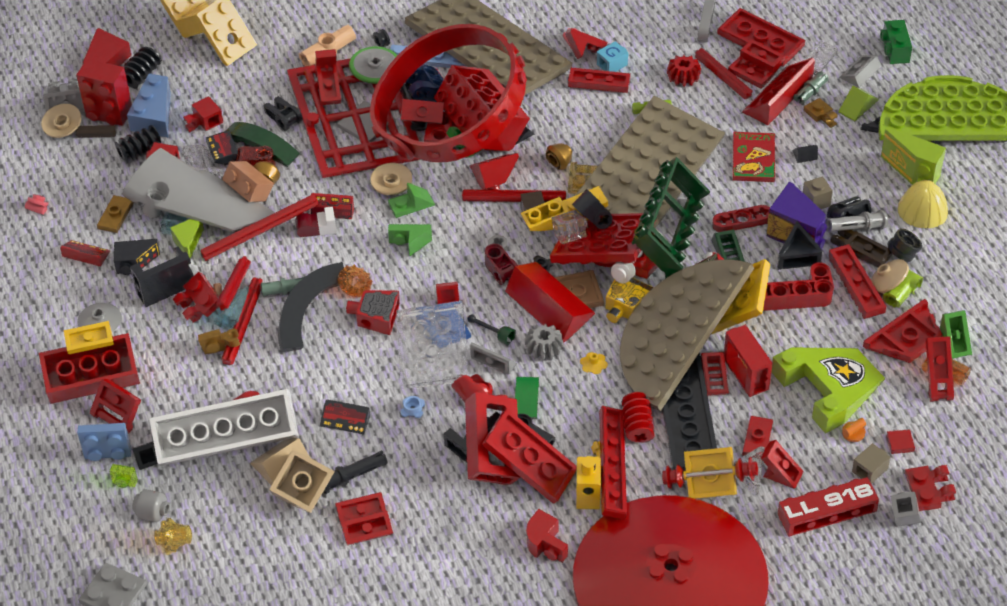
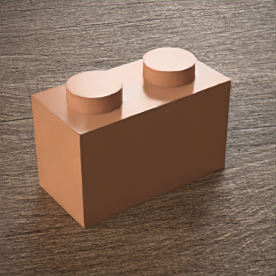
(247, 181)

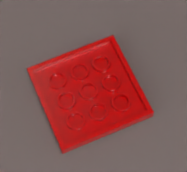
(602, 245)

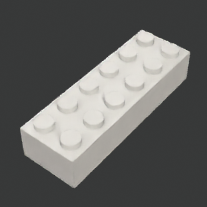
(224, 427)

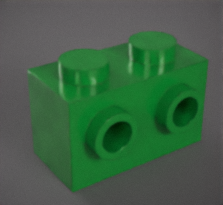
(896, 41)

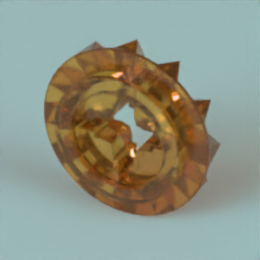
(346, 277)

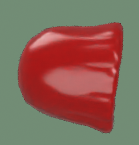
(467, 386)

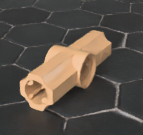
(327, 42)

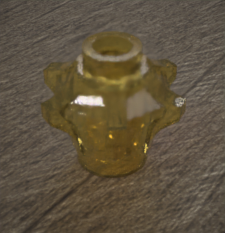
(172, 535)

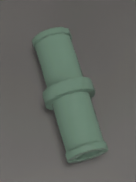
(811, 87)
(279, 287)

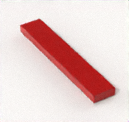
(612, 463)

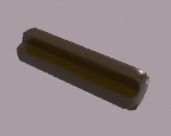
(96, 131)

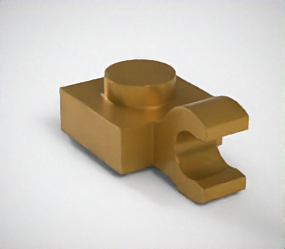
(822, 111)
(216, 341)

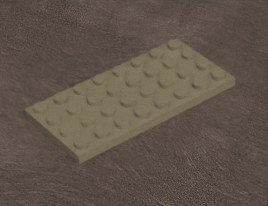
(540, 61)
(652, 138)

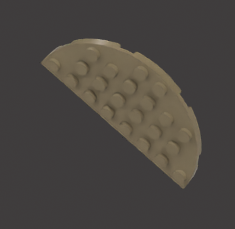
(675, 324)

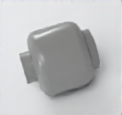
(150, 505)

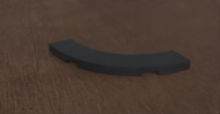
(299, 299)

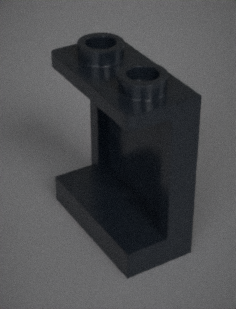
(162, 279)

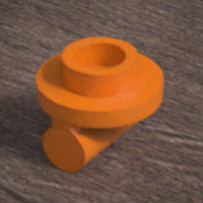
(854, 431)

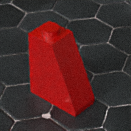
(108, 48)

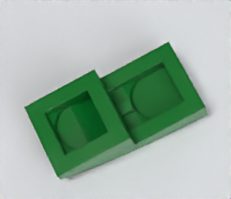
(527, 395)

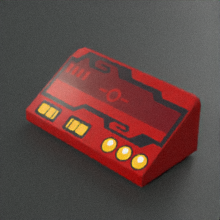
(342, 205)
(84, 252)

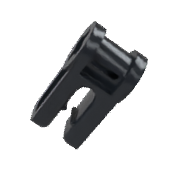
(283, 113)
(849, 207)

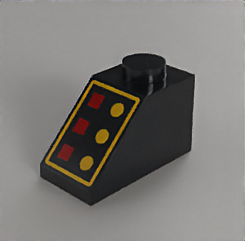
(133, 252)

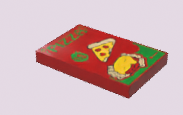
(754, 156)

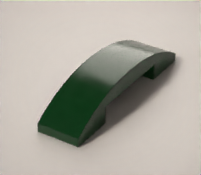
(258, 136)

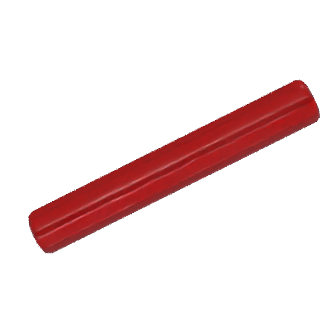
(723, 73)
(233, 283)

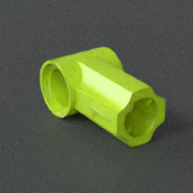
(900, 293)

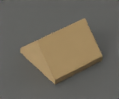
(272, 461)

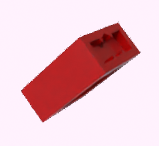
(747, 360)

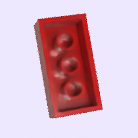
(81, 373)

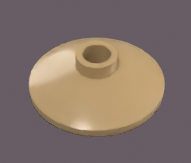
(61, 120)
(391, 172)
(890, 275)

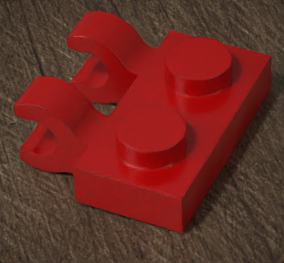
(202, 293)
(923, 482)

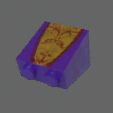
(791, 207)

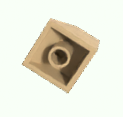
(301, 481)

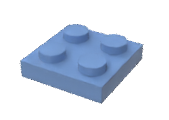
(104, 441)

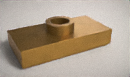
(115, 214)

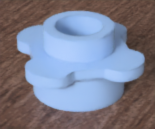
(412, 401)

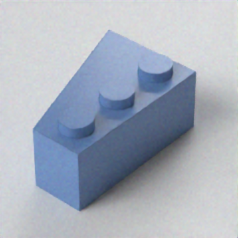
(151, 106)

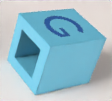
(612, 57)

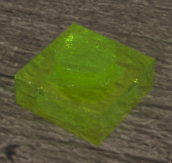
(123, 476)

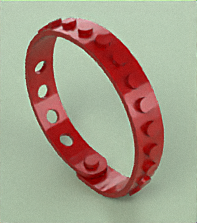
(419, 53)

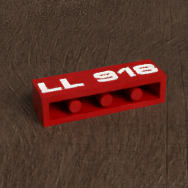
(828, 506)

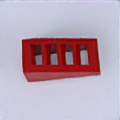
(714, 358)

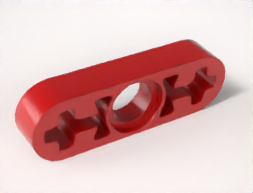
(745, 212)

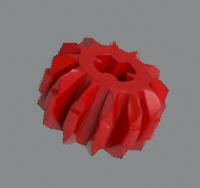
(683, 70)

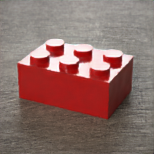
(104, 92)

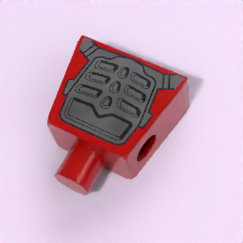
(376, 310)

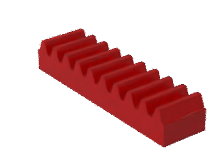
(857, 281)

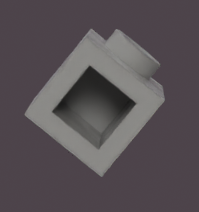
(905, 508)

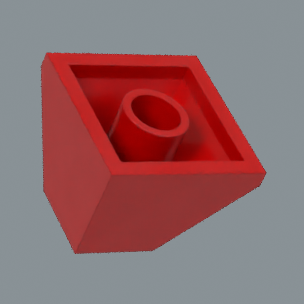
(494, 171)

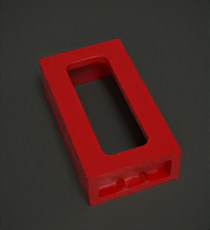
(476, 431)

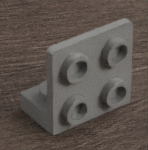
(63, 94)

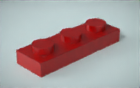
(599, 80)

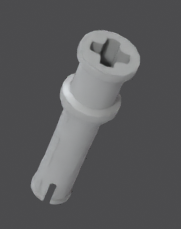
(864, 221)

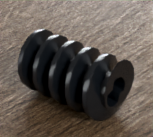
(141, 65)
(137, 143)

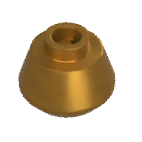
(559, 155)
(268, 170)

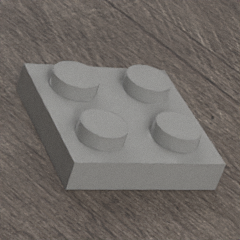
(112, 588)

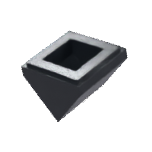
(806, 153)
(145, 455)

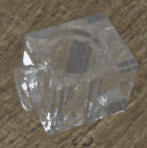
(569, 226)

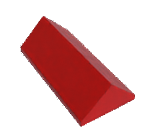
(780, 91)
(547, 299)

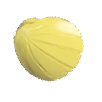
(923, 205)

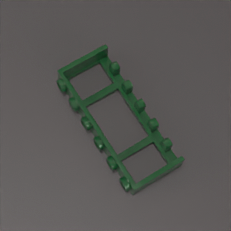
(648, 239)

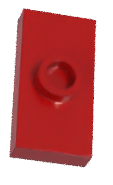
(422, 111)
(757, 434)

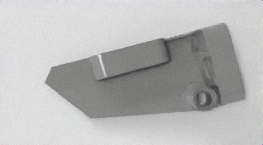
(180, 189)

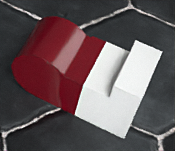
(316, 223)

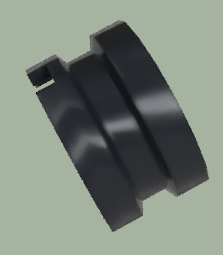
(904, 245)

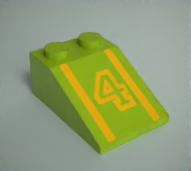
(912, 156)

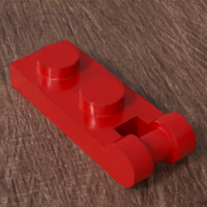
(939, 368)

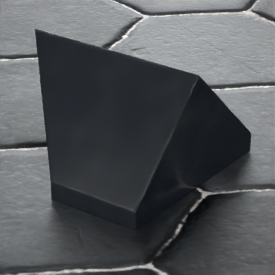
(799, 250)

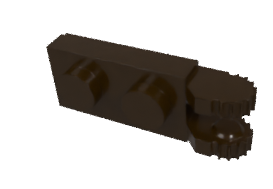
(862, 246)

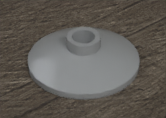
(106, 311)

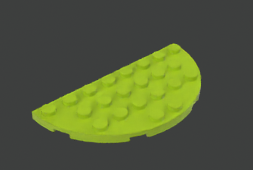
(947, 110)

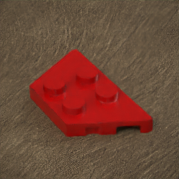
(905, 335)

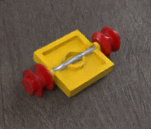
(710, 473)

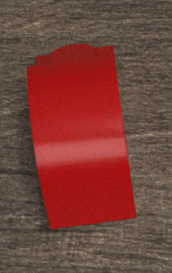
(541, 537)

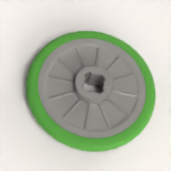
(371, 63)

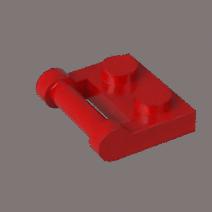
(118, 401)

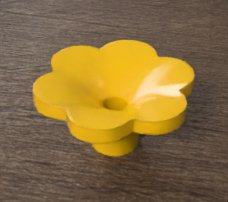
(593, 363)

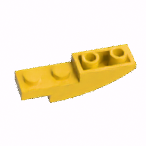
(540, 219)

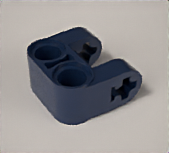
(425, 83)

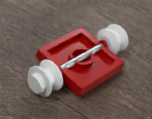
(642, 267)

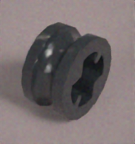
(381, 38)

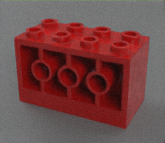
(470, 96)

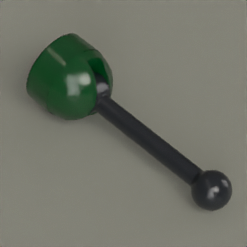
(502, 333)

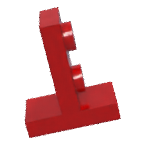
(327, 77)

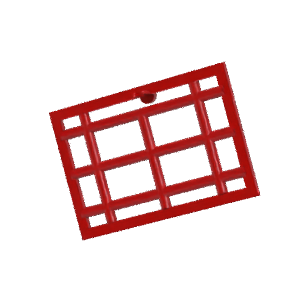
(313, 118)

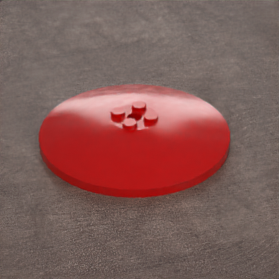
(712, 550)

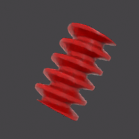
(637, 417)

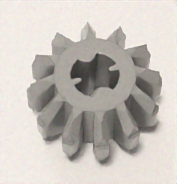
(544, 342)

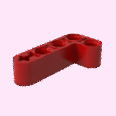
(801, 293)

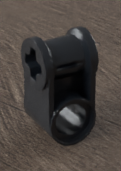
(591, 208)

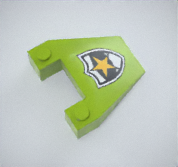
(839, 375)

